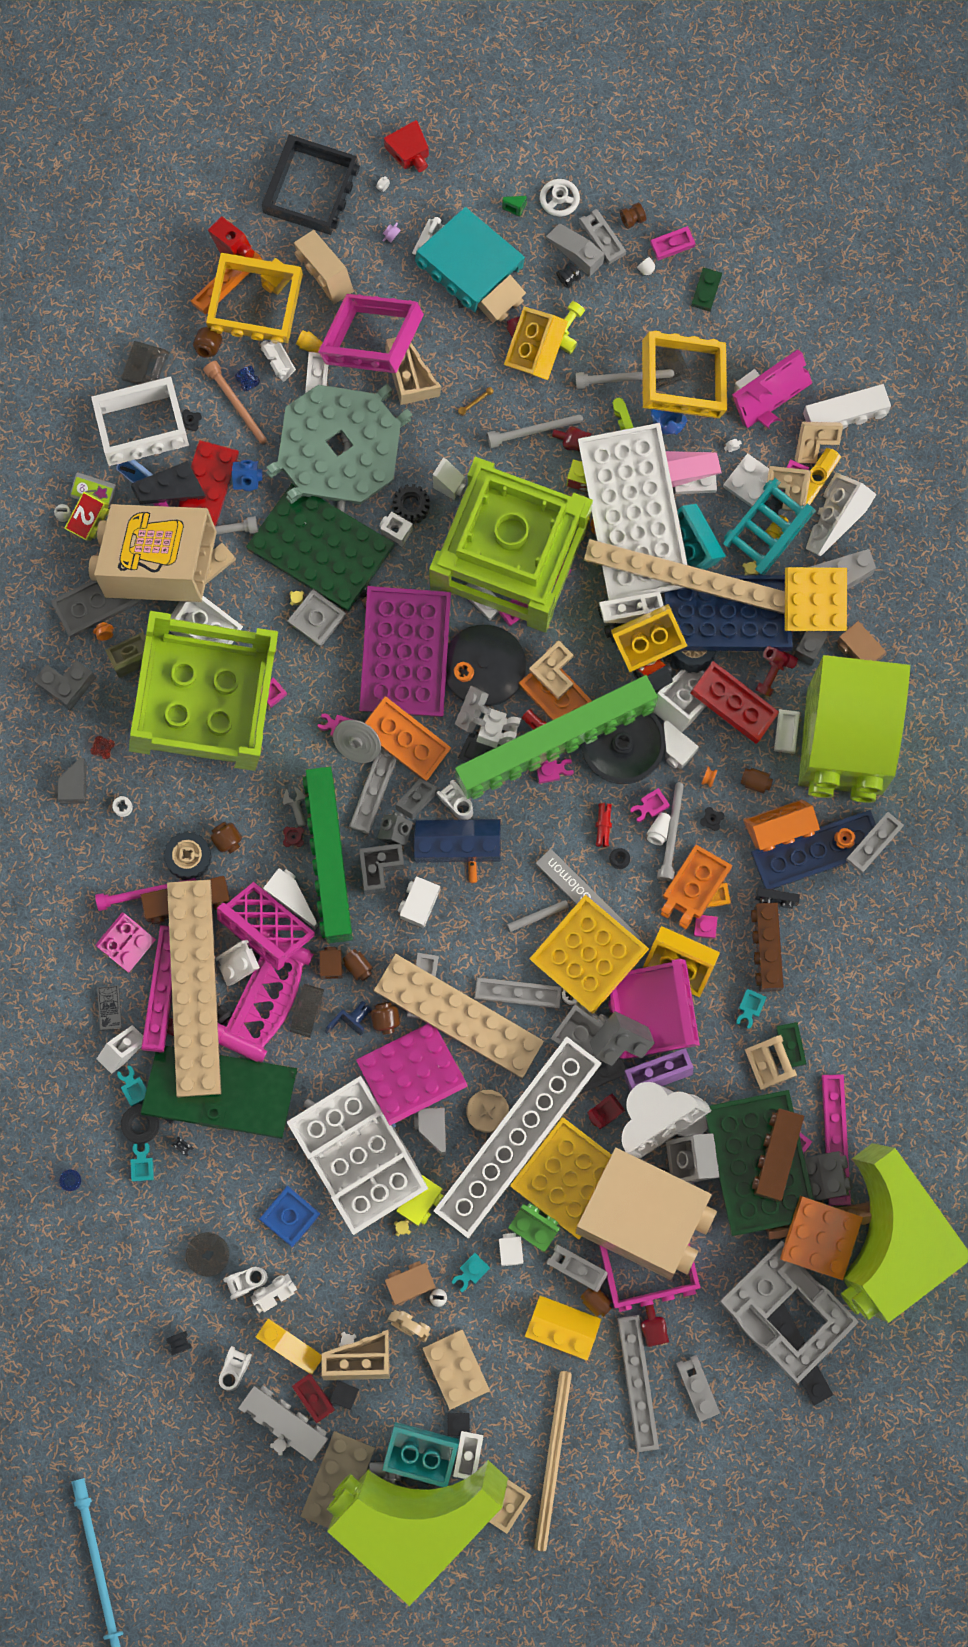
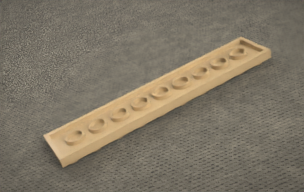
(194, 988)

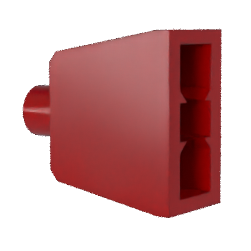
(408, 146)
(238, 242)

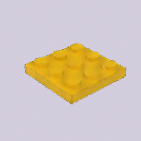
(815, 599)

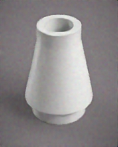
(658, 831)

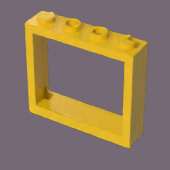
(258, 267)
(681, 404)

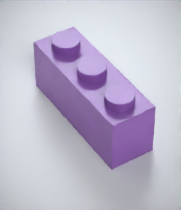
(661, 1070)

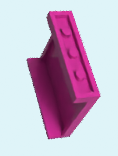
(663, 1002)

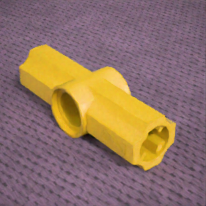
(824, 468)

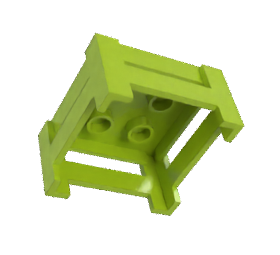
(512, 543)
(203, 692)

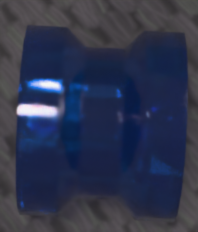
(247, 378)

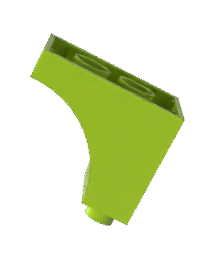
(907, 1240)
(409, 1532)

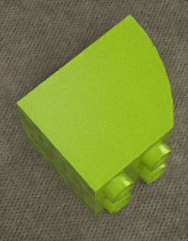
(853, 727)

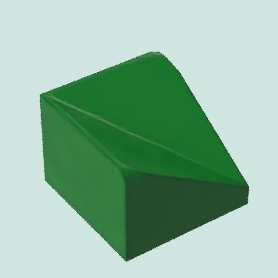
(514, 204)

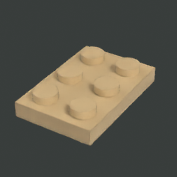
(456, 1369)

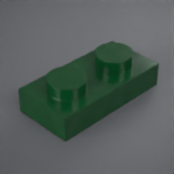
(706, 289)
(792, 1043)

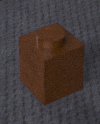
(331, 963)

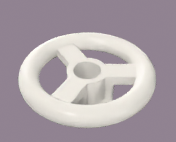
(560, 188)

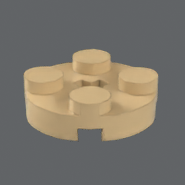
(403, 1322)

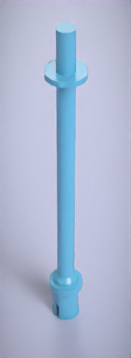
(83, 1503)

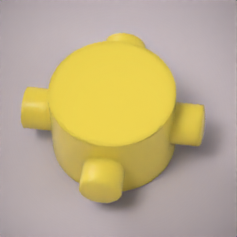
(749, 568)
(296, 597)
(402, 1227)

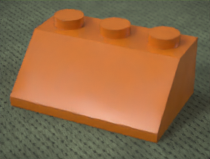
(782, 825)

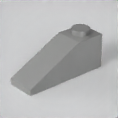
(576, 248)

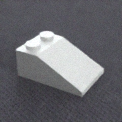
(203, 613)
(677, 703)

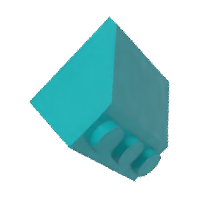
(698, 539)
(420, 1454)

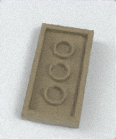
(341, 1458)

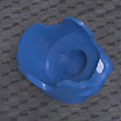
(669, 421)

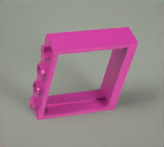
(369, 360)
(646, 1299)

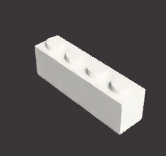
(851, 408)

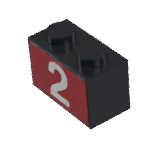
(657, 673)

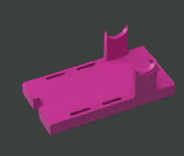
(772, 390)

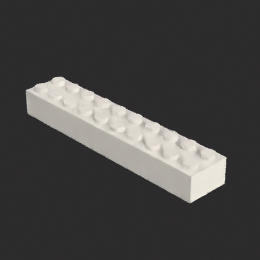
(517, 1137)

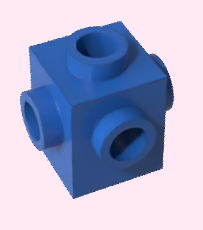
(246, 475)

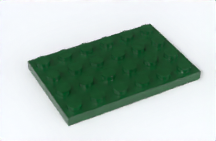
(321, 548)
(739, 1139)

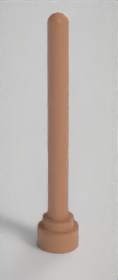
(214, 371)

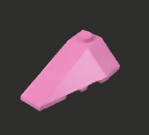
(691, 466)

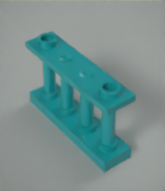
(776, 545)

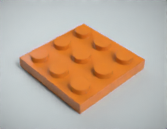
(821, 1238)

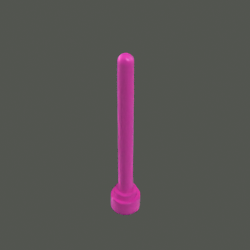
(104, 901)

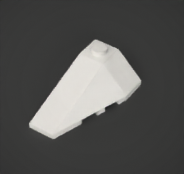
(843, 507)

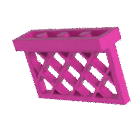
(257, 941)

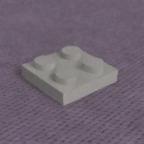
(316, 618)

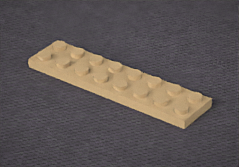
(458, 1016)

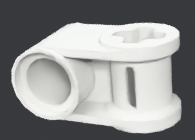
(453, 798)
(244, 1282)
(234, 1367)

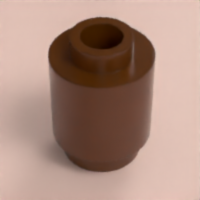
(756, 780)
(357, 965)
(596, 1302)

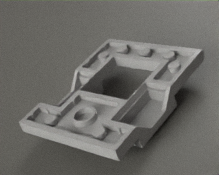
(764, 1291)

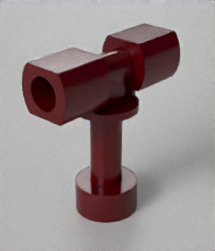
(778, 661)

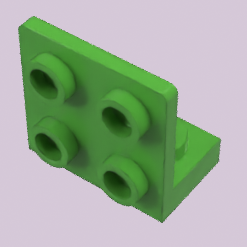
(534, 1227)

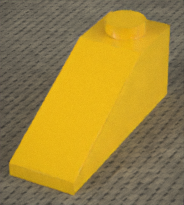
(289, 1346)

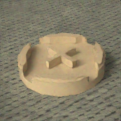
(487, 1110)

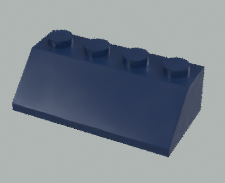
(457, 840)

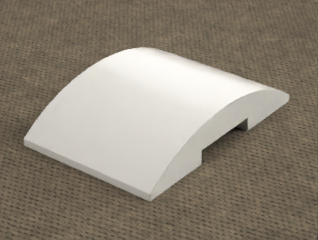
(357, 1155)

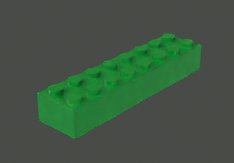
(329, 856)

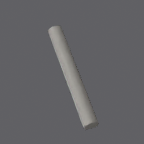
(538, 915)

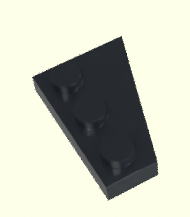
(170, 484)

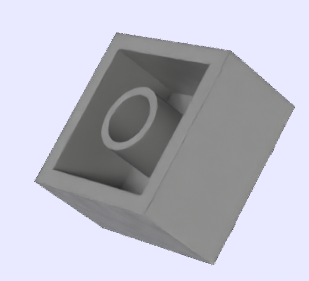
(693, 1158)

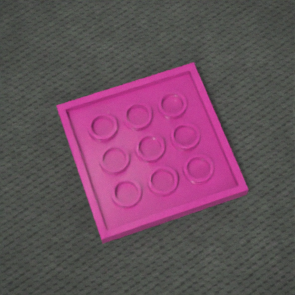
(411, 1073)

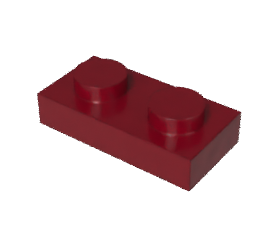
(313, 1398)

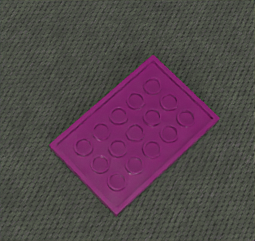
(405, 649)

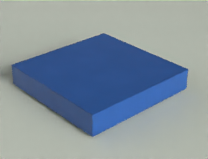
(289, 1216)

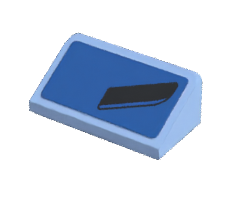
(133, 470)

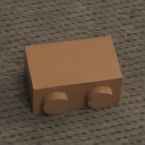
(860, 644)
(410, 1283)

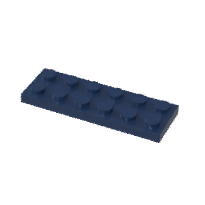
(810, 854)

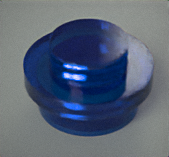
(70, 1180)

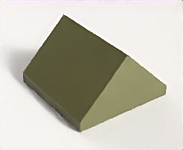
(127, 655)

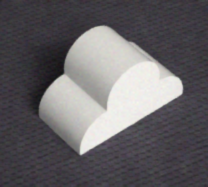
(658, 1116)

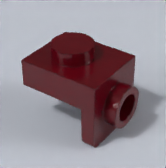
(605, 1111)

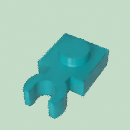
(751, 1005)
(134, 1088)
(142, 1168)
(472, 1270)

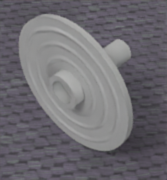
(357, 741)

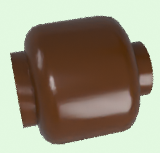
(207, 342)
(226, 837)
(385, 1017)

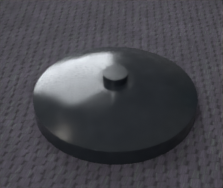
(496, 663)
(628, 752)

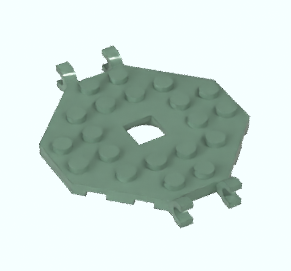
(315, 466)

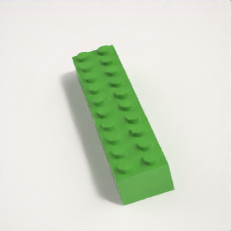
(556, 737)

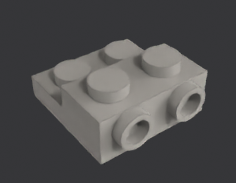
(579, 1027)

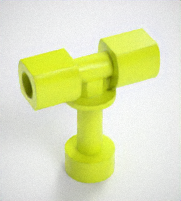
(567, 343)

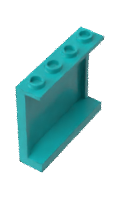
(468, 258)

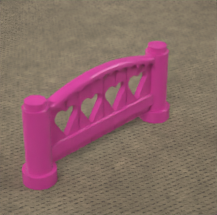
(236, 1035)

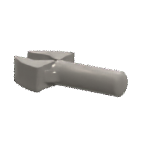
(296, 806)

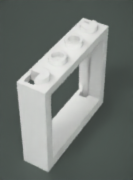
(132, 397)

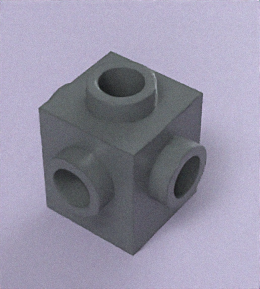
(395, 829)

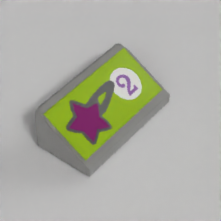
(96, 487)

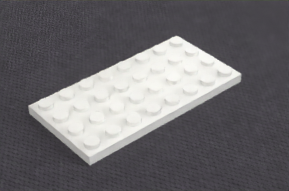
(632, 502)

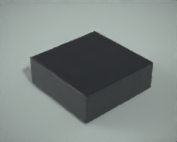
(344, 1395)

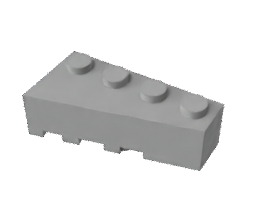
(858, 565)
(284, 1422)

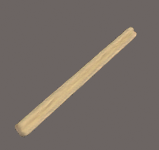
(552, 1461)

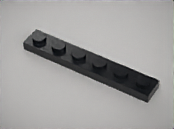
(813, 1382)

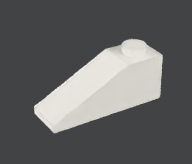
(629, 608)
(287, 892)

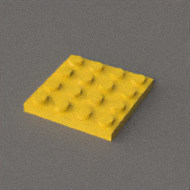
(589, 954)
(563, 1175)

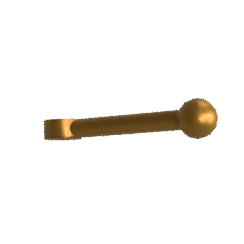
(462, 410)

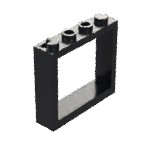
(319, 151)

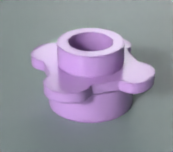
(391, 232)

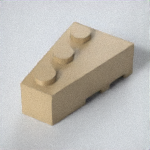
(324, 266)
(413, 378)
(358, 1360)

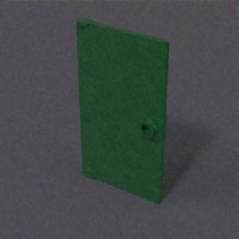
(251, 1099)

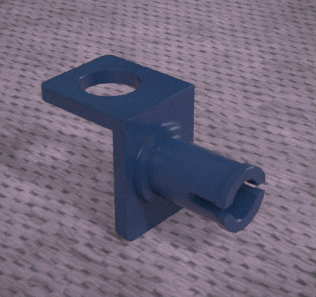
(352, 1020)

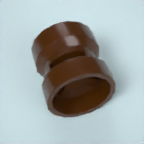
(632, 215)

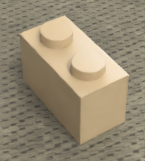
(501, 299)

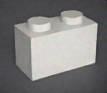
(419, 902)

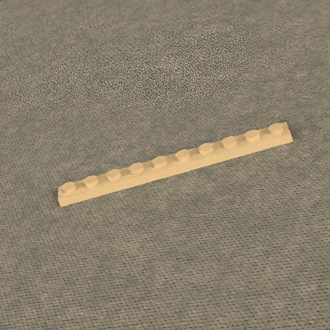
(685, 576)

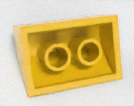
(535, 343)
(649, 638)
(698, 957)
(563, 1328)

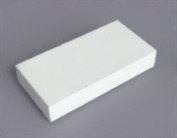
(786, 731)

